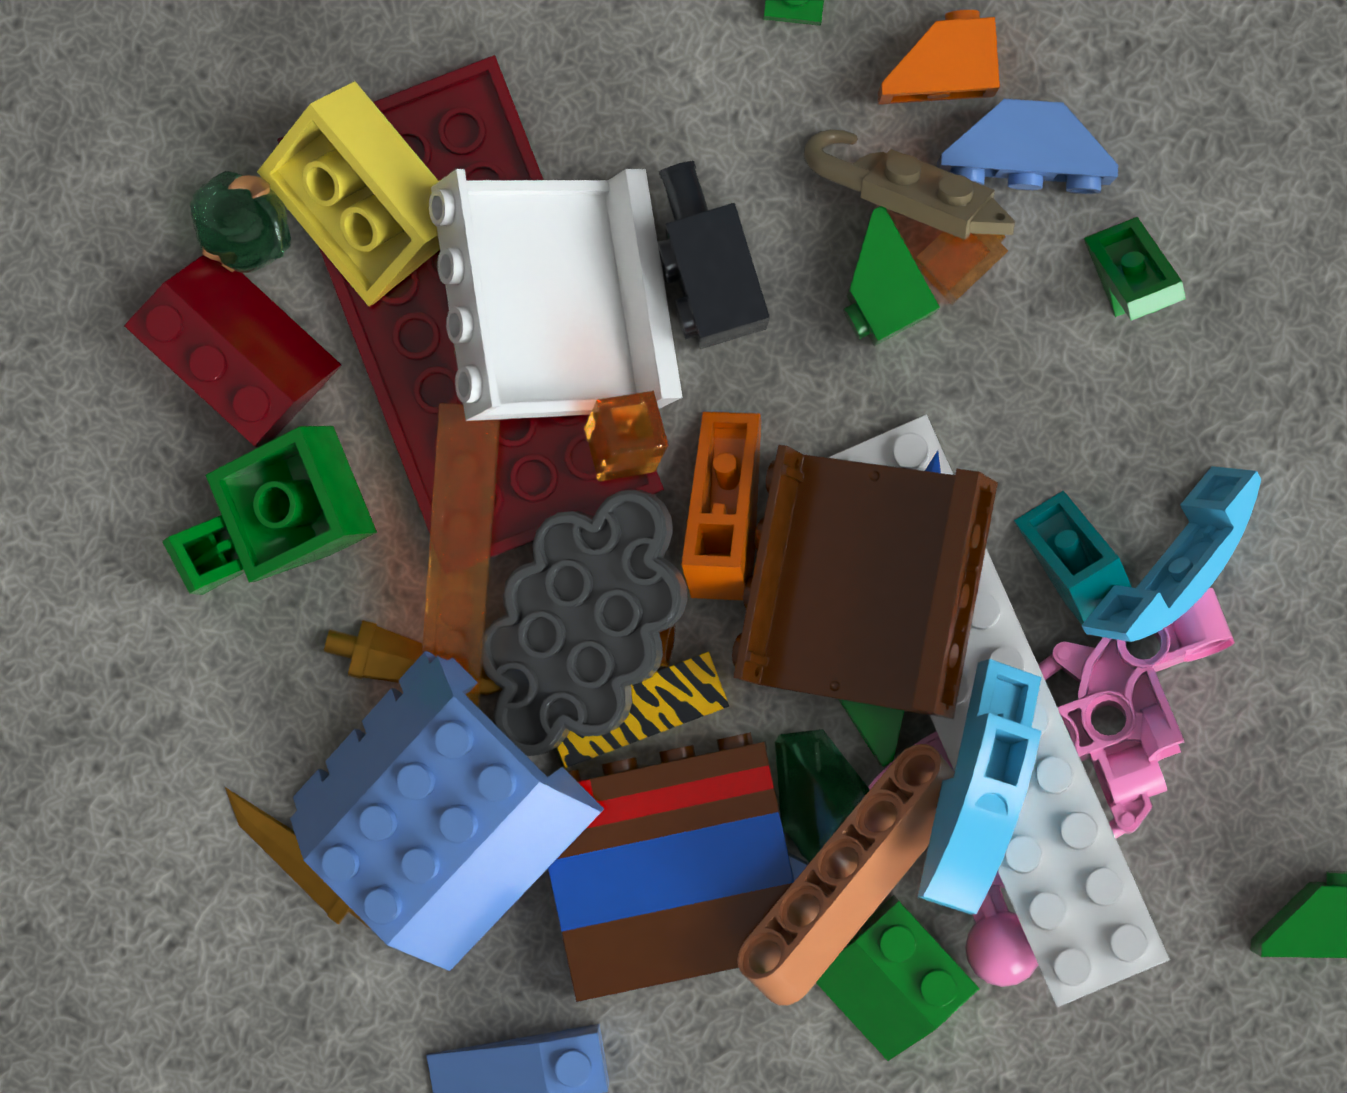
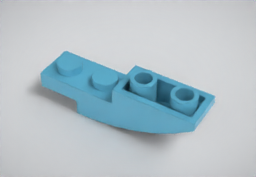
(987, 791)

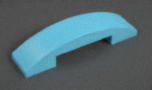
(1217, 519)

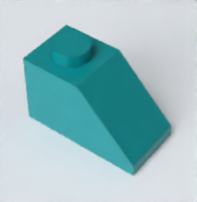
(1072, 554)

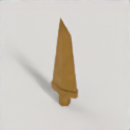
(383, 654)
(282, 846)

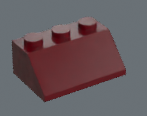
(233, 347)

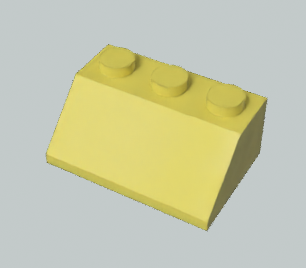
(356, 191)

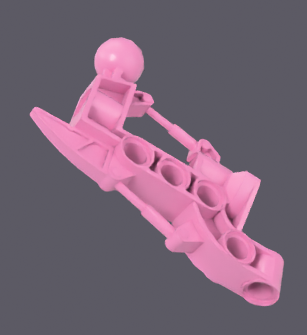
(1122, 761)

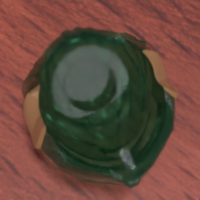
(240, 222)

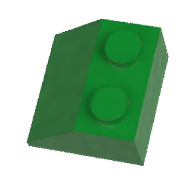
(291, 502)
(895, 980)

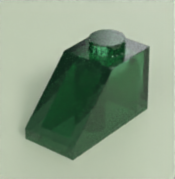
(814, 788)

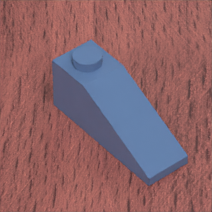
(538, 1063)

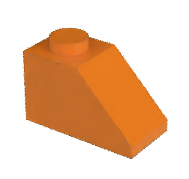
(948, 62)

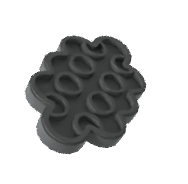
(583, 622)

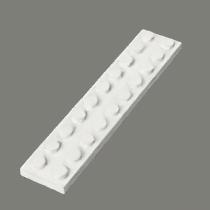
(1063, 856)

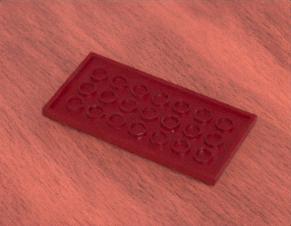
(403, 337)

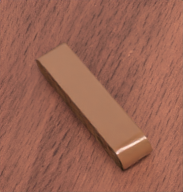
(846, 878)

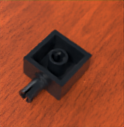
(711, 263)

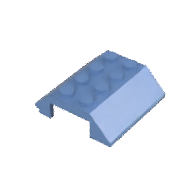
(434, 817)

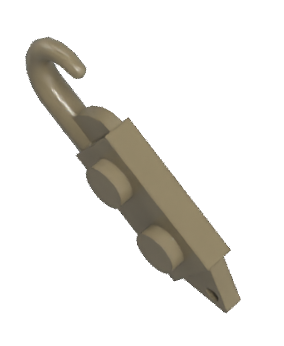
(911, 187)

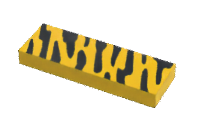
(658, 704)

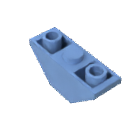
(1031, 145)

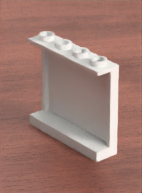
(553, 294)

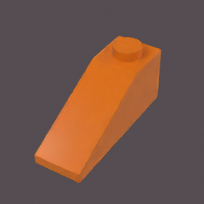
(723, 506)

